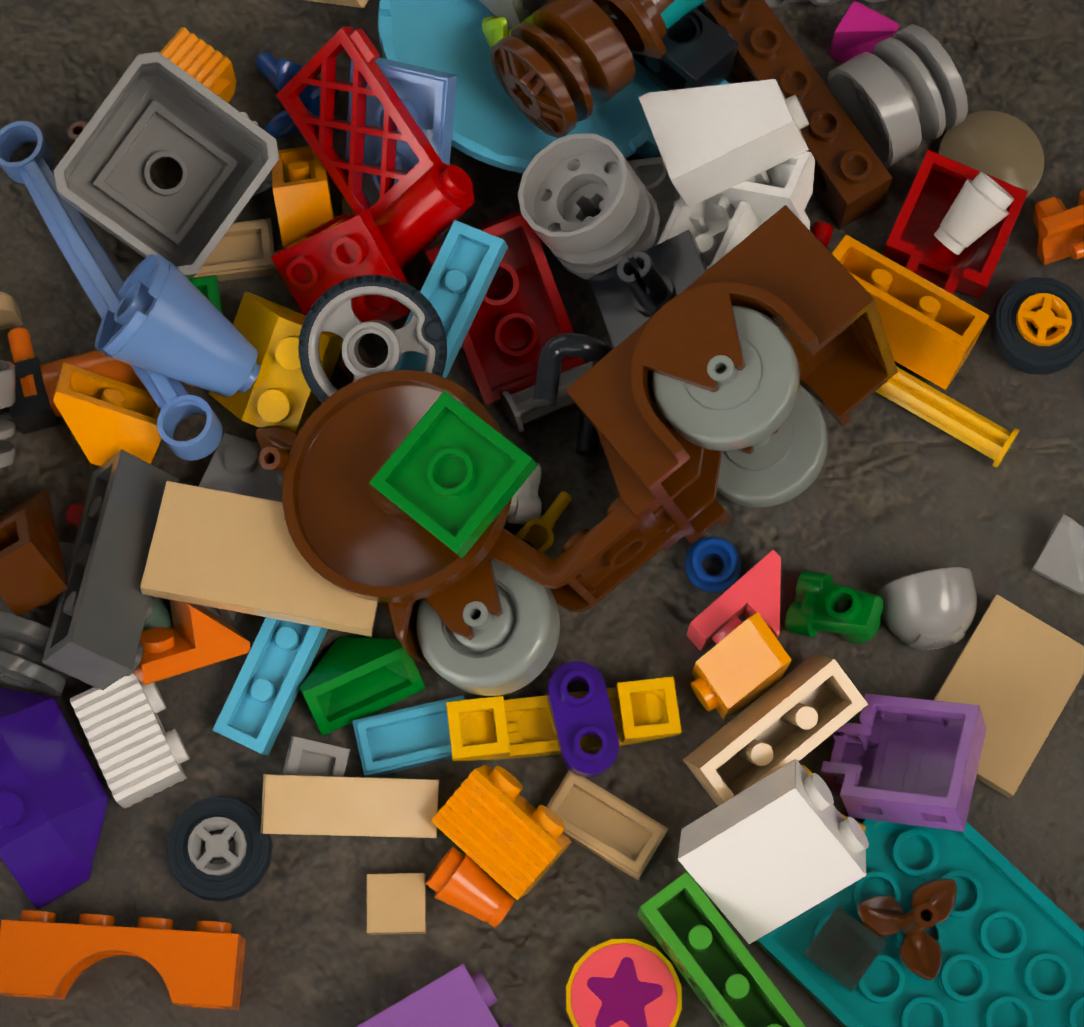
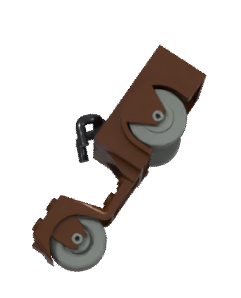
(684, 409)

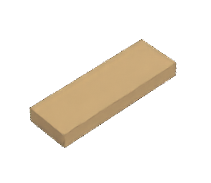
(349, 806)

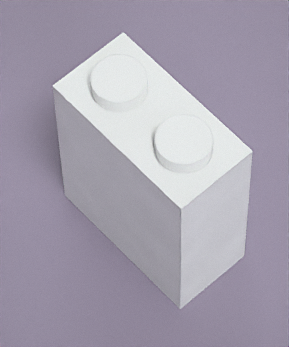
(774, 851)

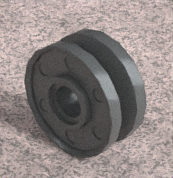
(22, 655)

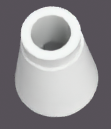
(973, 213)

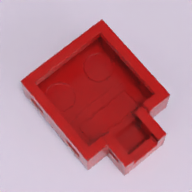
(926, 205)

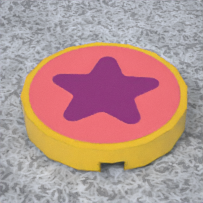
(623, 987)

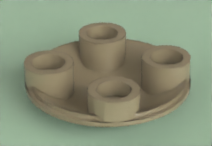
(998, 147)

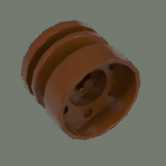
(563, 64)

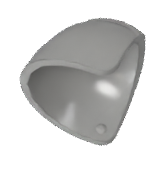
(930, 607)

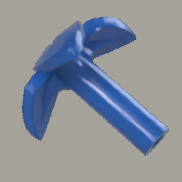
(278, 75)

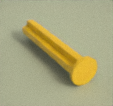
(949, 415)

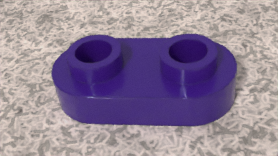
(582, 717)

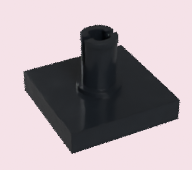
(645, 282)

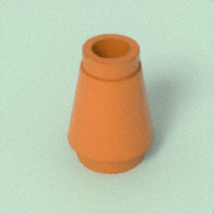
(469, 888)

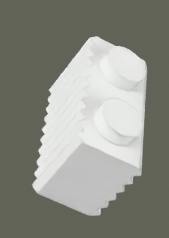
(130, 739)

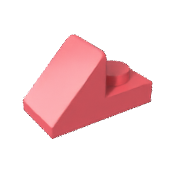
(750, 594)

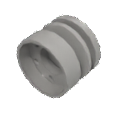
(901, 93)
(587, 204)

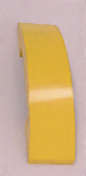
(525, 728)

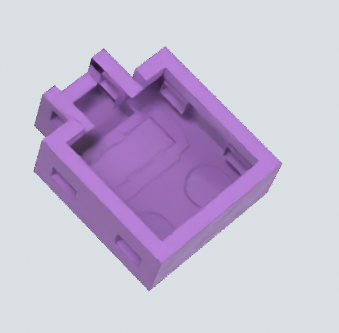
(908, 761)

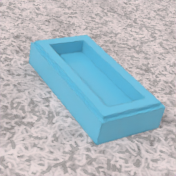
(404, 738)

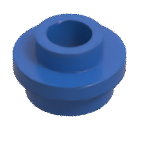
(718, 549)

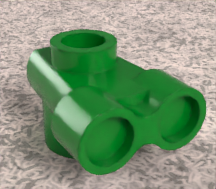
(833, 609)

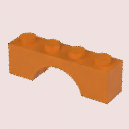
(47, 956)

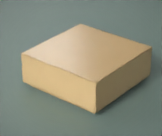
(396, 903)

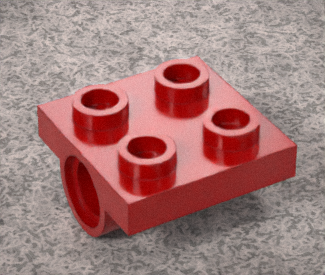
(335, 253)

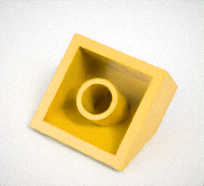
(280, 390)

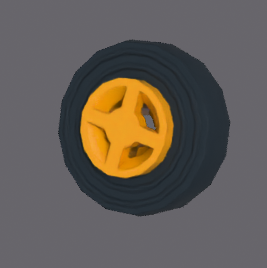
(1051, 309)

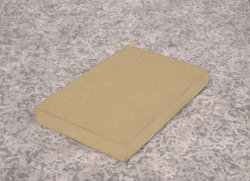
(1022, 682)

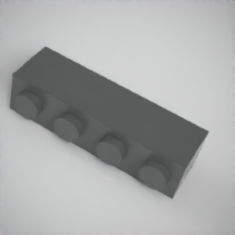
(103, 610)

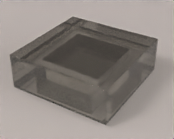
(843, 949)

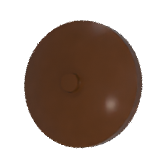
(345, 523)

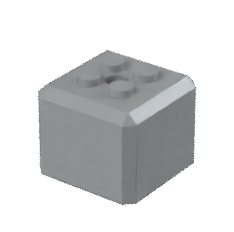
(155, 116)

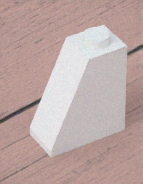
(723, 134)

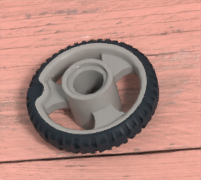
(335, 314)

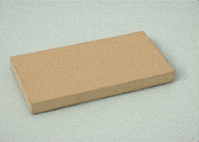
(241, 559)

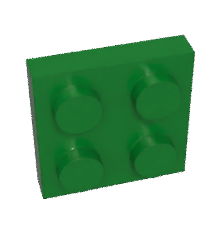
(453, 474)

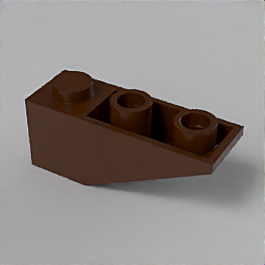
(30, 554)

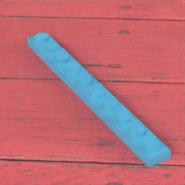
(286, 648)

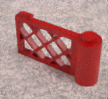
(425, 197)

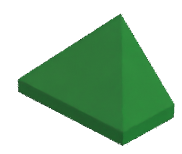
(359, 679)

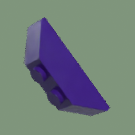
(47, 799)

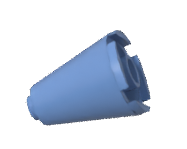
(176, 332)

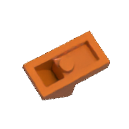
(192, 643)

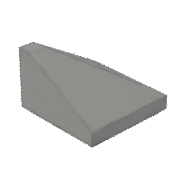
(1063, 556)

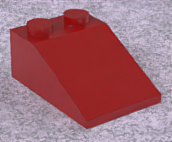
(516, 313)

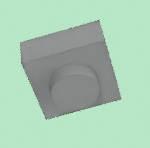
(315, 758)

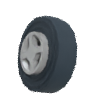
(204, 834)

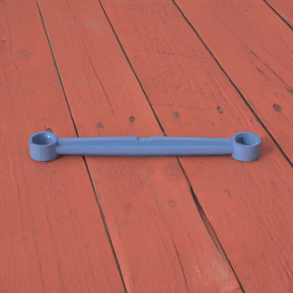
(100, 281)

